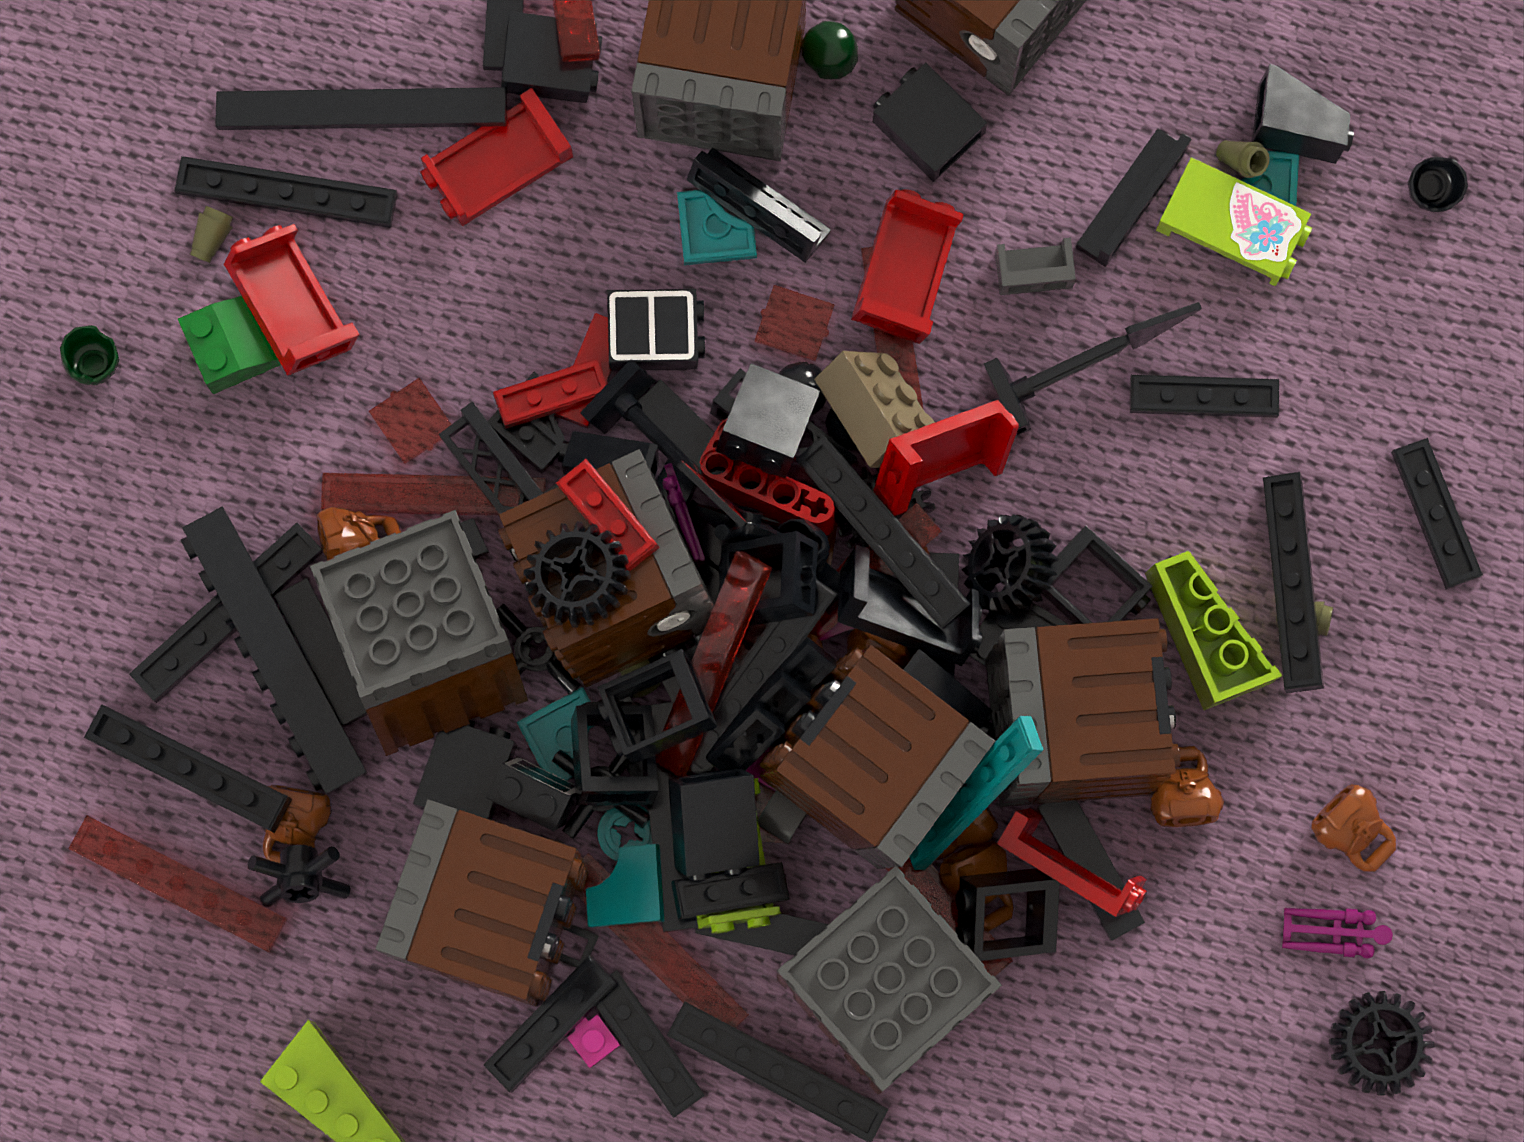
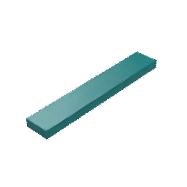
(996, 770)

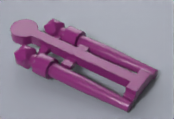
(680, 508)
(1381, 935)

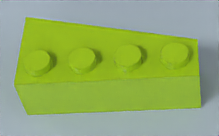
(1207, 634)
(326, 1091)

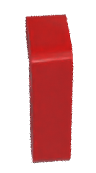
(770, 489)

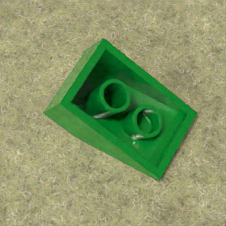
(227, 343)

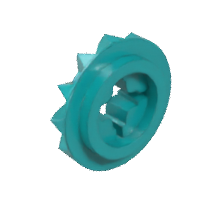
(610, 839)

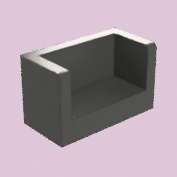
(1035, 268)

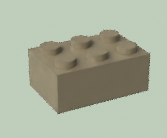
(871, 401)

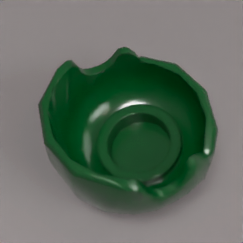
(830, 50)
(89, 355)

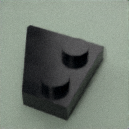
(534, 440)

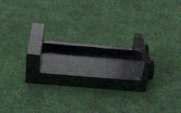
(888, 610)

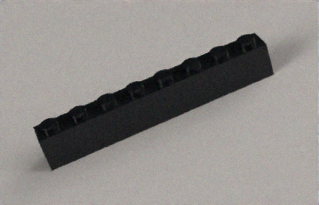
(274, 651)

